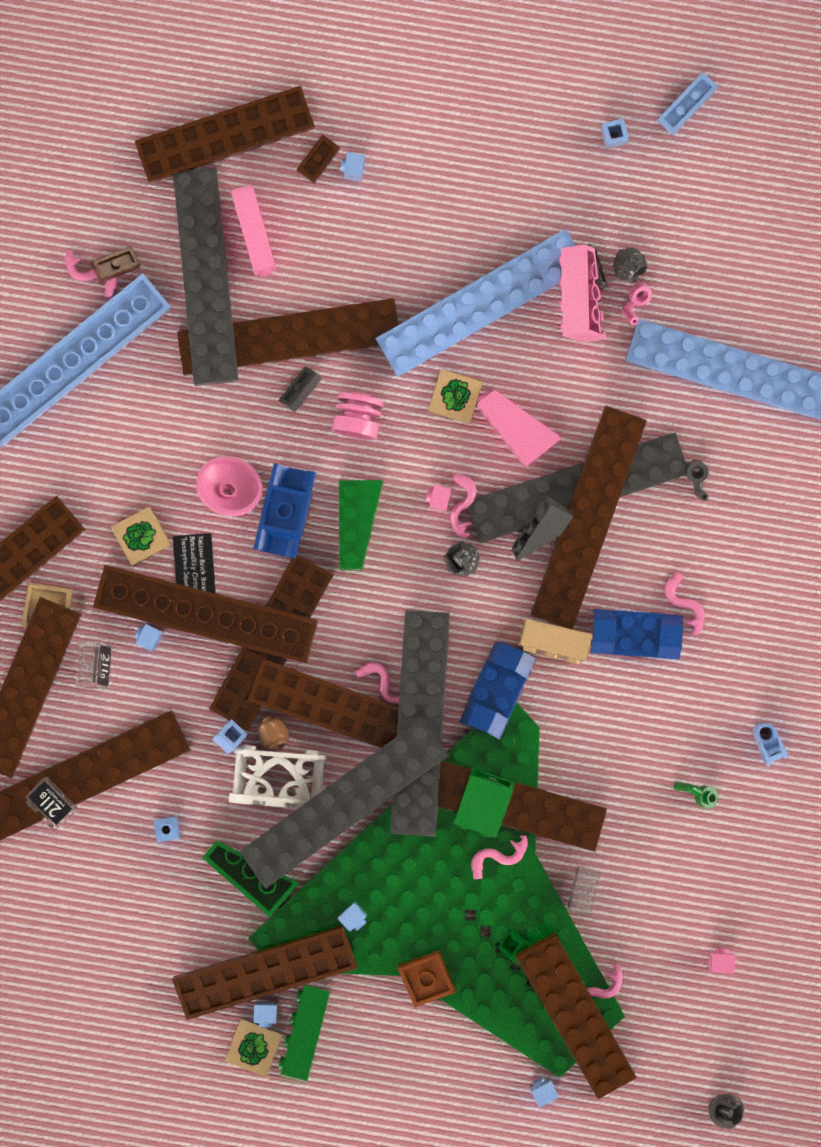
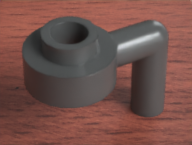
(698, 478)

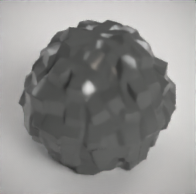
(629, 264)
(462, 559)
(726, 1110)

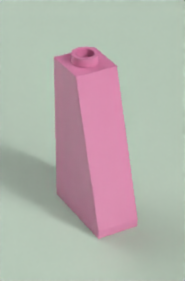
(253, 231)
(517, 428)

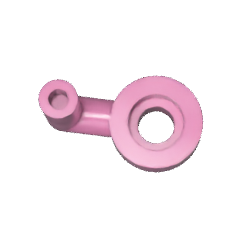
(639, 295)

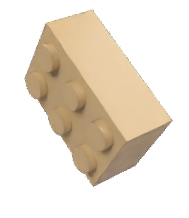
(554, 641)

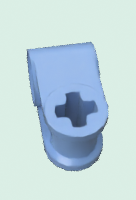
(769, 745)

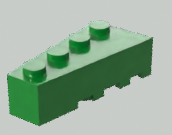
(356, 519)
(236, 871)
(304, 1035)

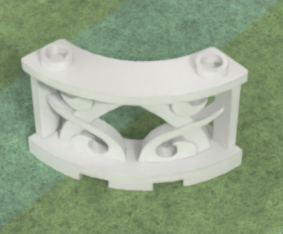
(251, 793)

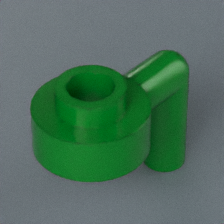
(704, 796)

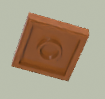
(426, 978)

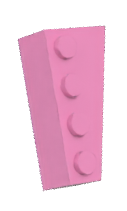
(580, 294)

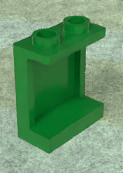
(484, 803)

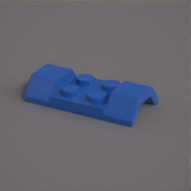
(285, 511)
(637, 634)
(497, 689)

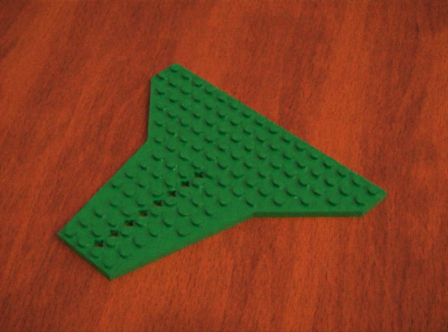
(418, 901)

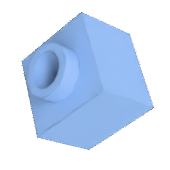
(618, 127)
(353, 166)
(148, 637)
(234, 734)
(174, 833)
(353, 917)
(266, 1013)
(543, 1091)

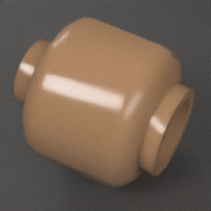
(273, 733)

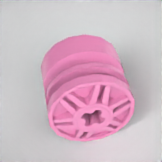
(357, 416)

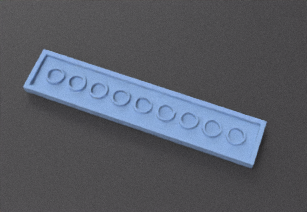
(475, 305)
(78, 355)
(726, 368)

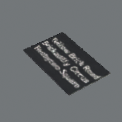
(194, 561)

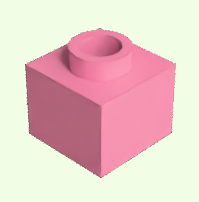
(438, 498)
(721, 961)

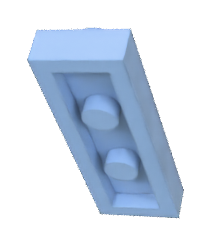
(687, 103)

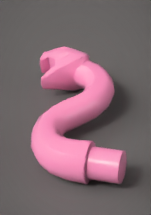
(71, 262)
(469, 485)
(670, 587)
(373, 667)
(477, 861)
(616, 977)

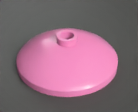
(232, 477)

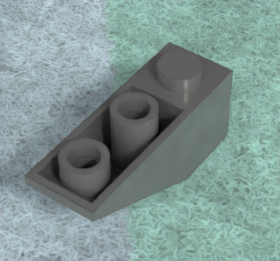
(546, 525)

